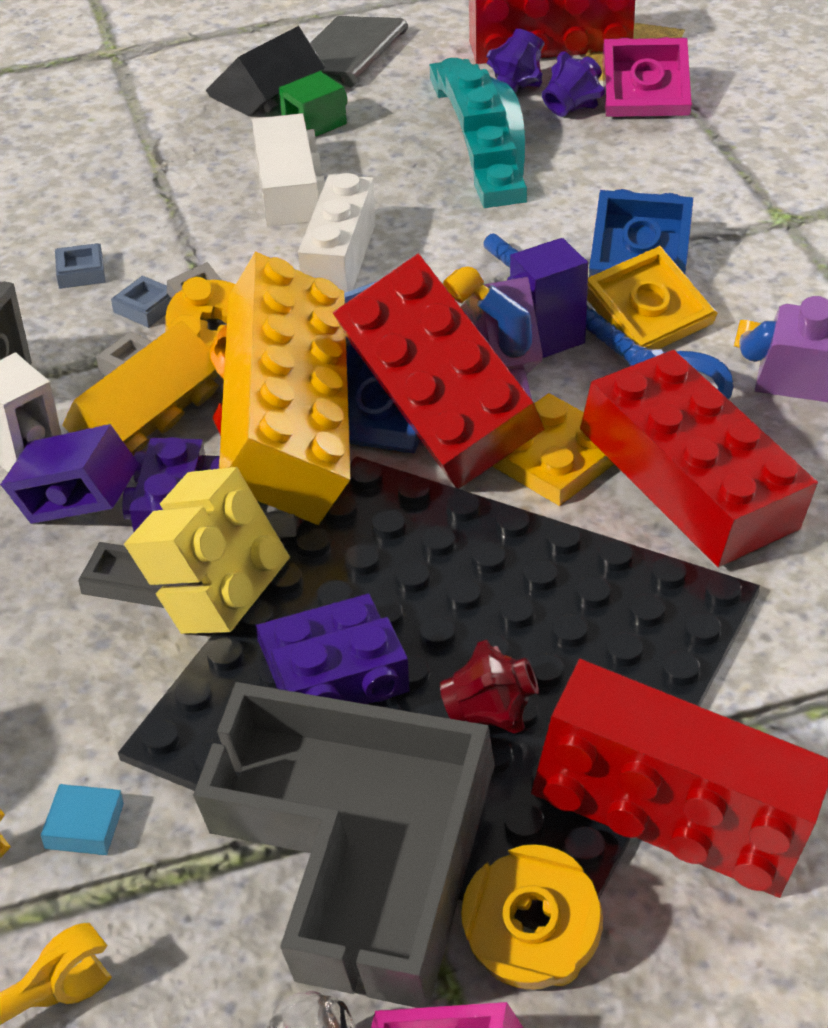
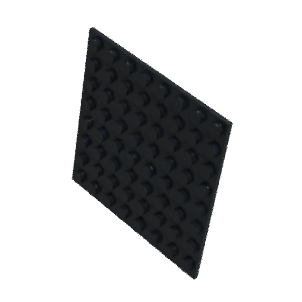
(448, 577)

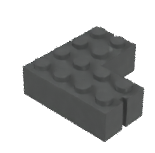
(380, 806)

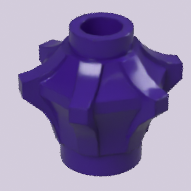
(518, 60)
(573, 85)

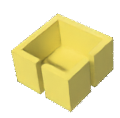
(210, 535)

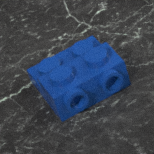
(637, 223)

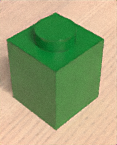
(319, 99)

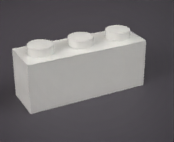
(287, 168)
(339, 230)

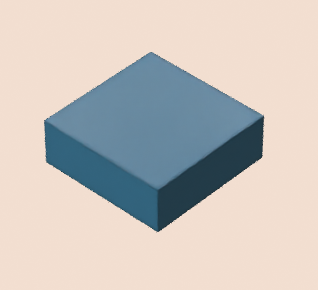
(82, 819)

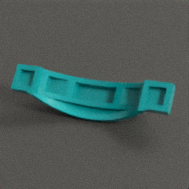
(490, 126)

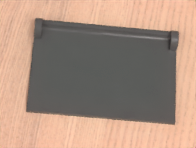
(354, 43)

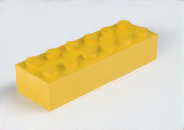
(286, 389)

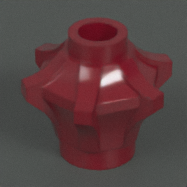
(490, 689)

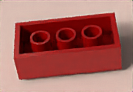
(560, 23)
(439, 371)
(697, 457)
(681, 778)

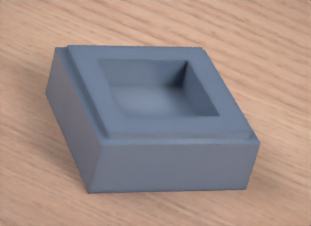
(79, 265)
(142, 301)

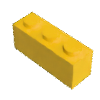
(148, 389)

